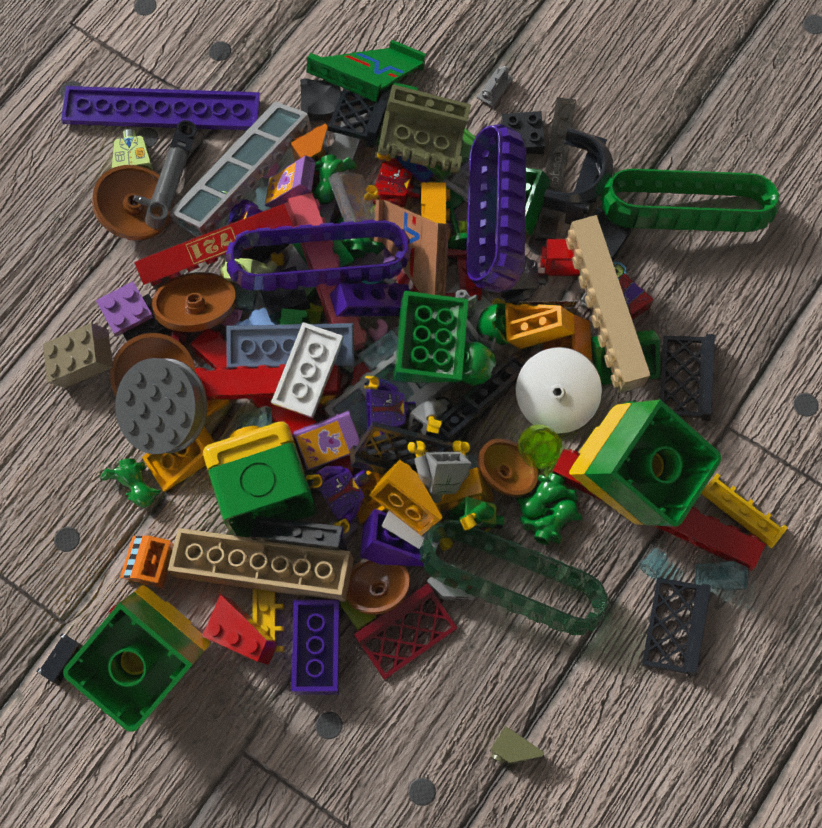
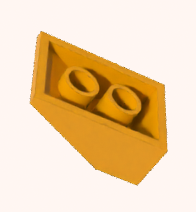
(175, 467)
(407, 498)

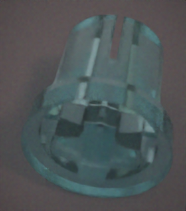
(653, 563)

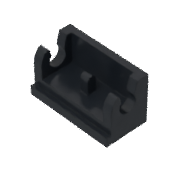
(59, 658)

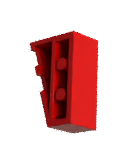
(238, 632)

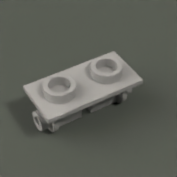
(495, 86)
(471, 302)

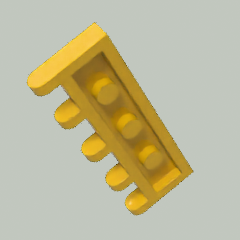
(743, 511)
(265, 613)

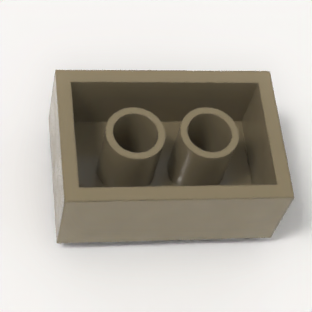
(77, 355)

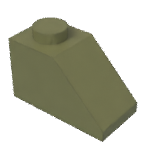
(513, 748)

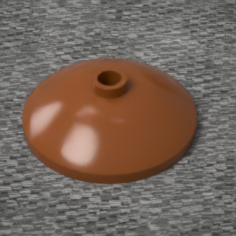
(505, 469)
(369, 579)

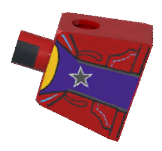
(636, 298)

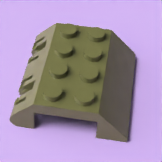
(424, 128)

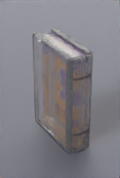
(349, 194)

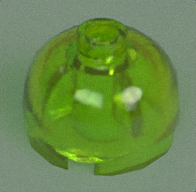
(539, 446)

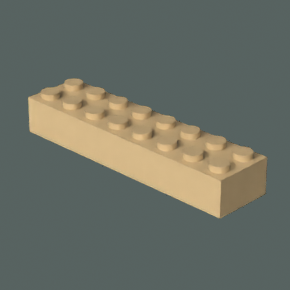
(607, 304)
(261, 565)

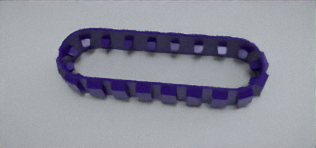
(492, 148)
(316, 233)

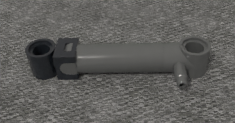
(169, 176)

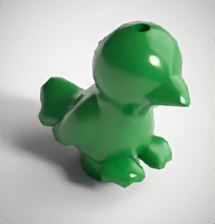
(327, 167)
(358, 247)
(130, 475)
(549, 491)
(548, 527)

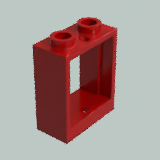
(557, 259)

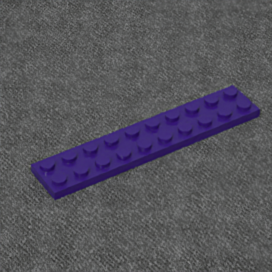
(160, 107)

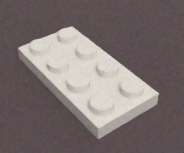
(307, 370)

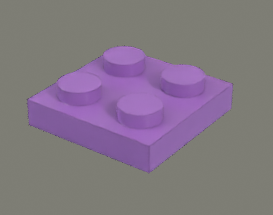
(124, 308)

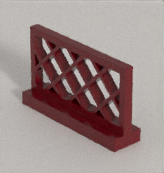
(390, 617)

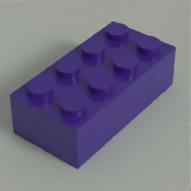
(316, 647)

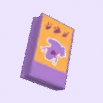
(290, 182)
(327, 440)

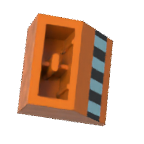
(313, 144)
(147, 560)

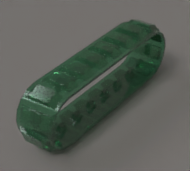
(522, 557)

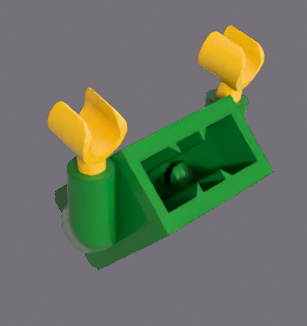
(471, 514)

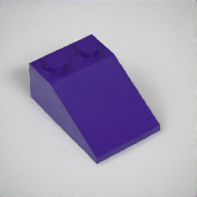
(384, 546)

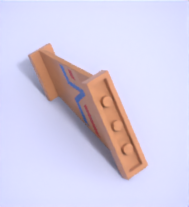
(428, 246)

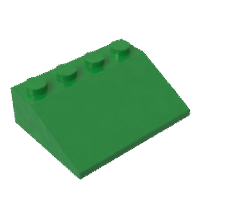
(431, 338)

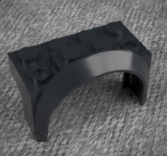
(589, 182)

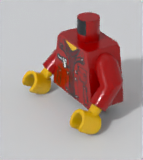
(392, 184)

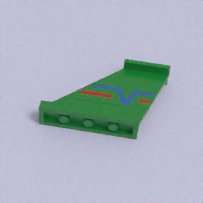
(367, 71)

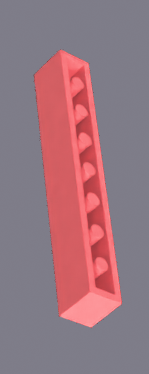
(321, 256)

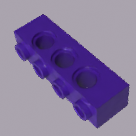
(367, 299)

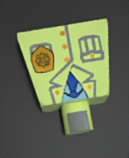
(131, 151)

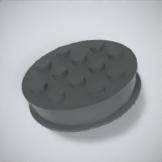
(161, 406)

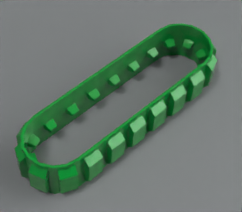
(690, 182)

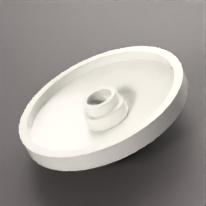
(563, 370)

